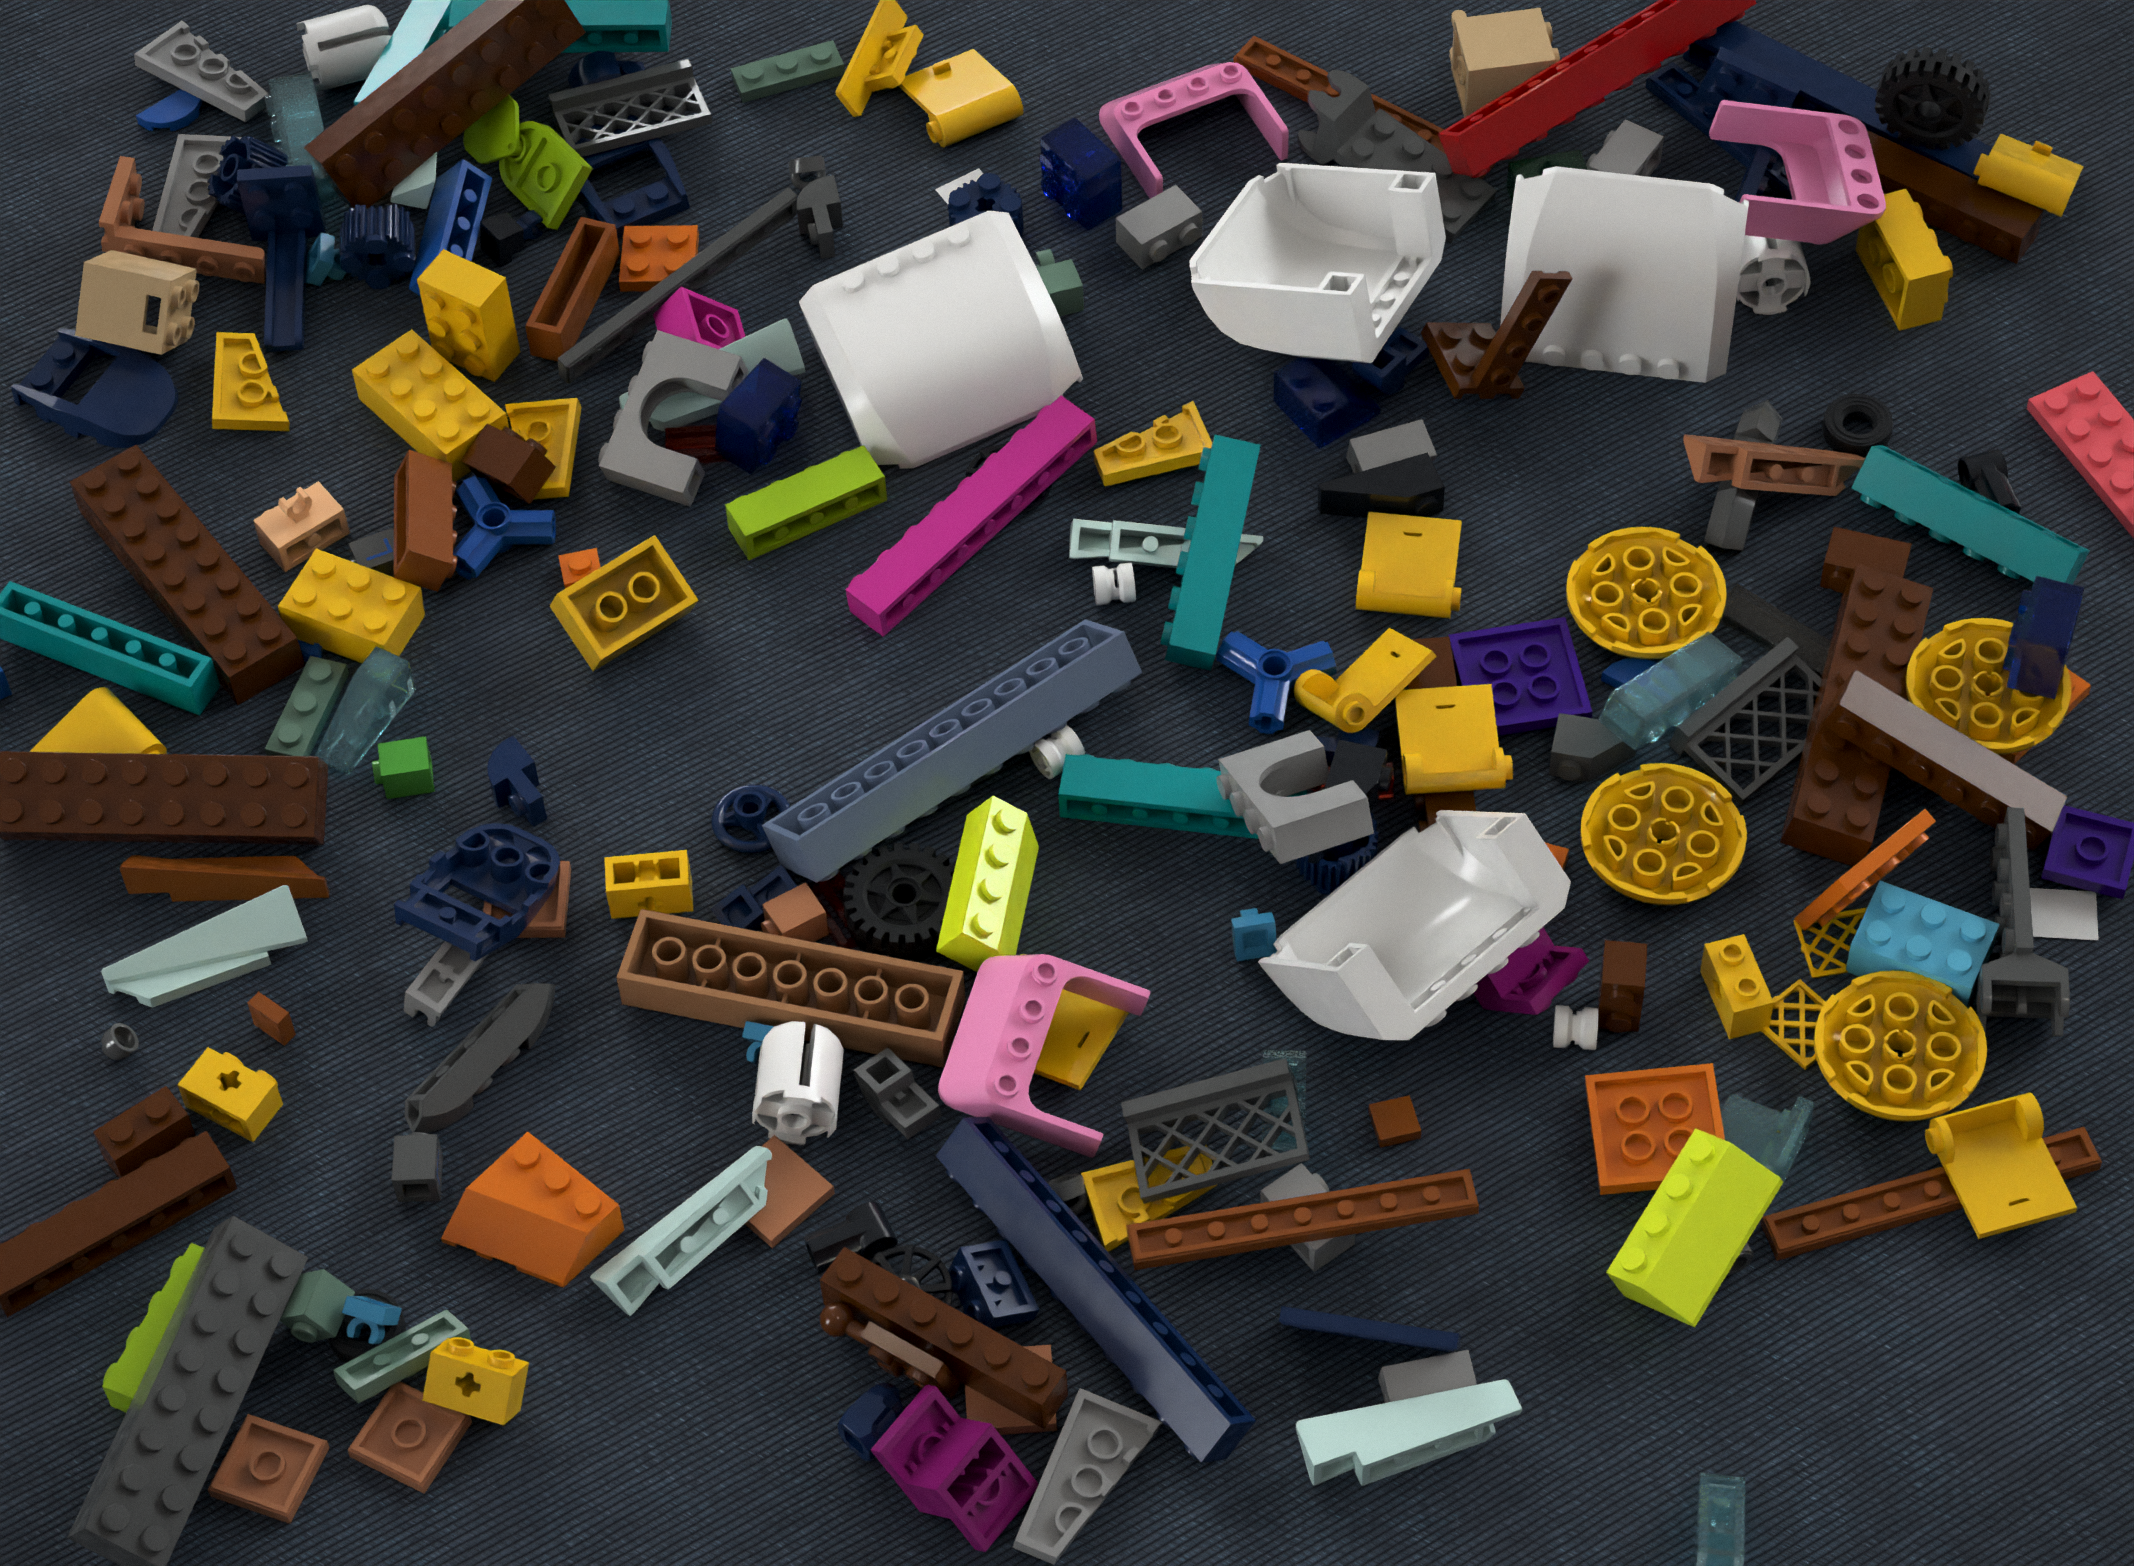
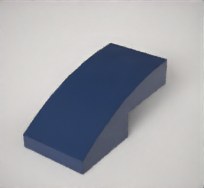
(744, 905)

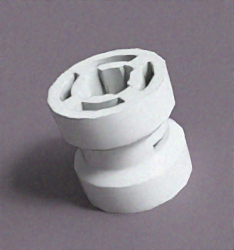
(1105, 585)
(1050, 753)
(1578, 1028)

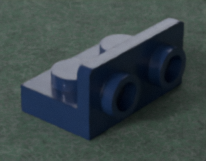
(992, 1285)

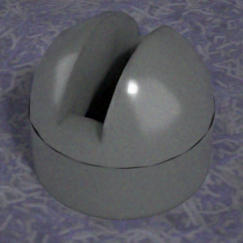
(119, 1042)

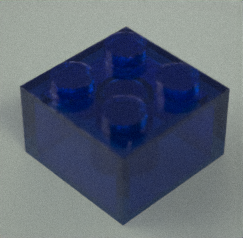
(1081, 174)
(758, 416)
(2042, 636)

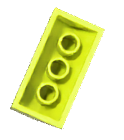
(989, 885)
(1694, 1228)

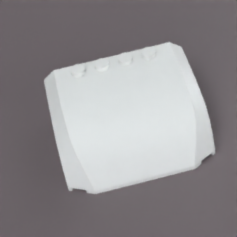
(1320, 259)
(1647, 266)
(941, 341)
(1420, 925)

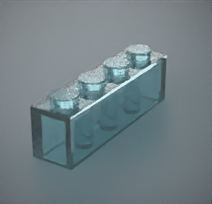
(297, 123)
(1670, 691)

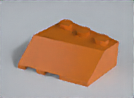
(535, 1214)

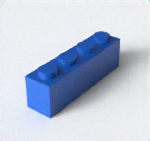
(453, 216)

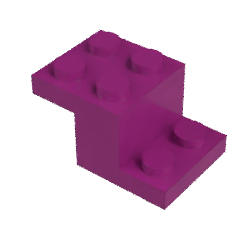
(1531, 977)
(955, 1468)

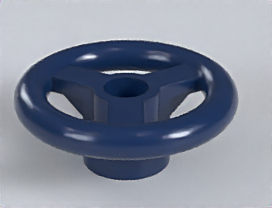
(749, 810)

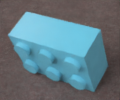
(1922, 937)

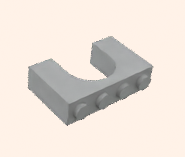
(668, 368)
(1296, 825)

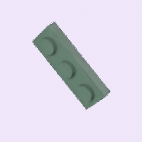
(787, 71)
(307, 708)
(397, 1357)

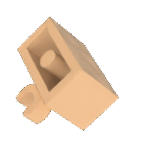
(301, 525)

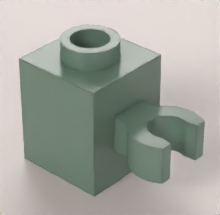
(1061, 283)
(316, 1306)

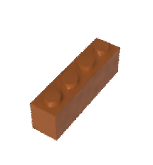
(572, 289)
(424, 521)

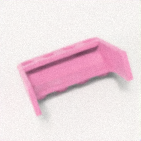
(1131, 113)
(1826, 167)
(1004, 1036)

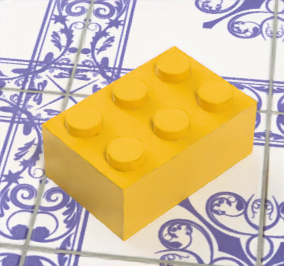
(1905, 262)
(469, 315)
(623, 603)
(351, 607)

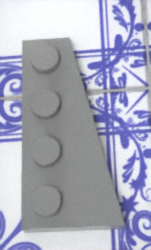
(196, 69)
(185, 196)
(1085, 1466)

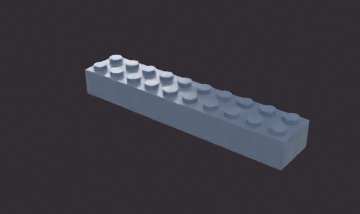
(952, 750)

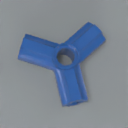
(496, 527)
(1272, 673)

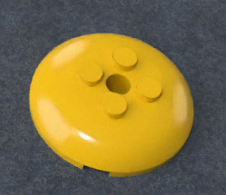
(1637, 564)
(1961, 665)
(1671, 804)
(1906, 1013)

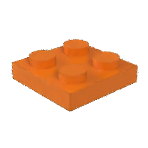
(654, 254)

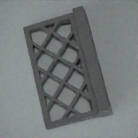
(634, 94)
(1731, 704)
(1200, 1102)

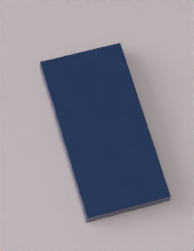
(1370, 1329)

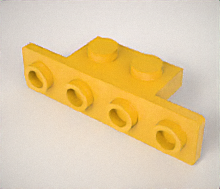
(879, 57)

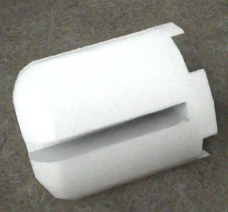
(344, 45)
(1780, 264)
(798, 1083)

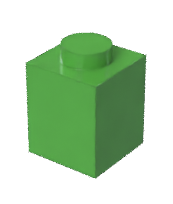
(404, 768)

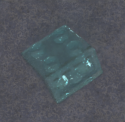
(1767, 1134)

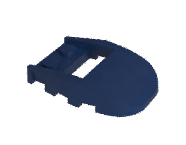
(642, 205)
(120, 409)
(494, 865)

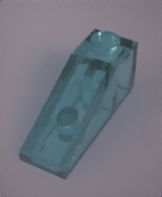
(366, 709)
(1720, 1521)

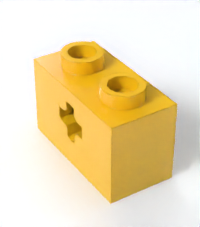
(648, 882)
(1736, 986)
(231, 1093)
(475, 1380)

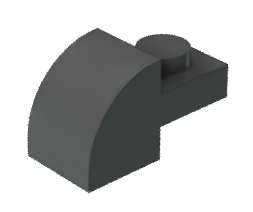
(820, 213)
(895, 1094)

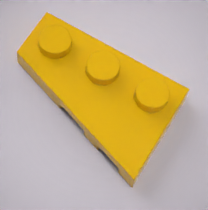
(243, 387)
(554, 427)
(1162, 448)
(1117, 1200)

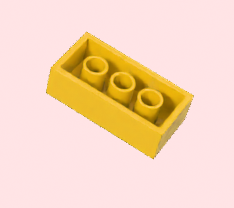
(426, 400)

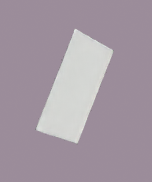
(2064, 914)

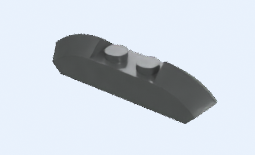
(1734, 506)
(468, 1069)

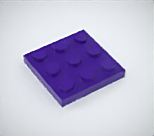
(1529, 669)

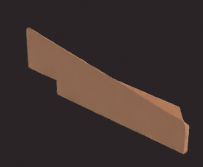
(1770, 465)

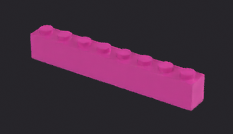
(971, 515)

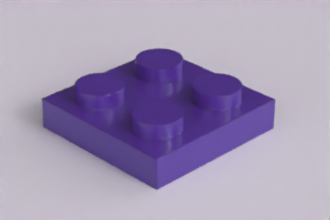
(2090, 852)

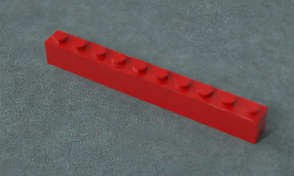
(1582, 80)

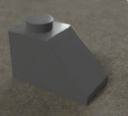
(1585, 749)

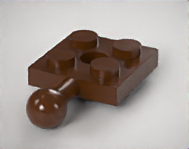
(889, 1350)

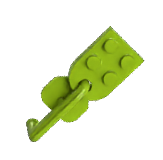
(532, 160)

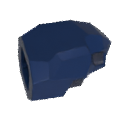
(870, 1418)

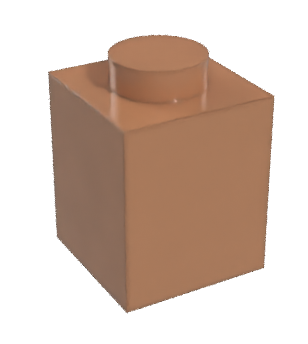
(795, 915)

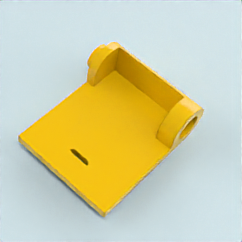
(962, 97)
(2029, 173)
(1409, 565)
(1366, 685)
(100, 726)
(1450, 740)
(1072, 1023)
(2000, 1165)

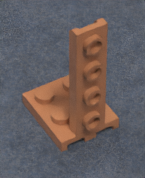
(207, 256)

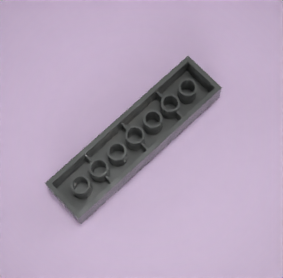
(188, 1397)

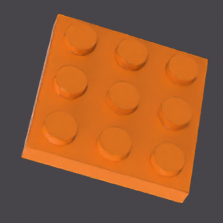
(1867, 872)
(1645, 1121)

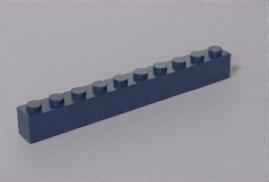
(1824, 89)
(1095, 1290)

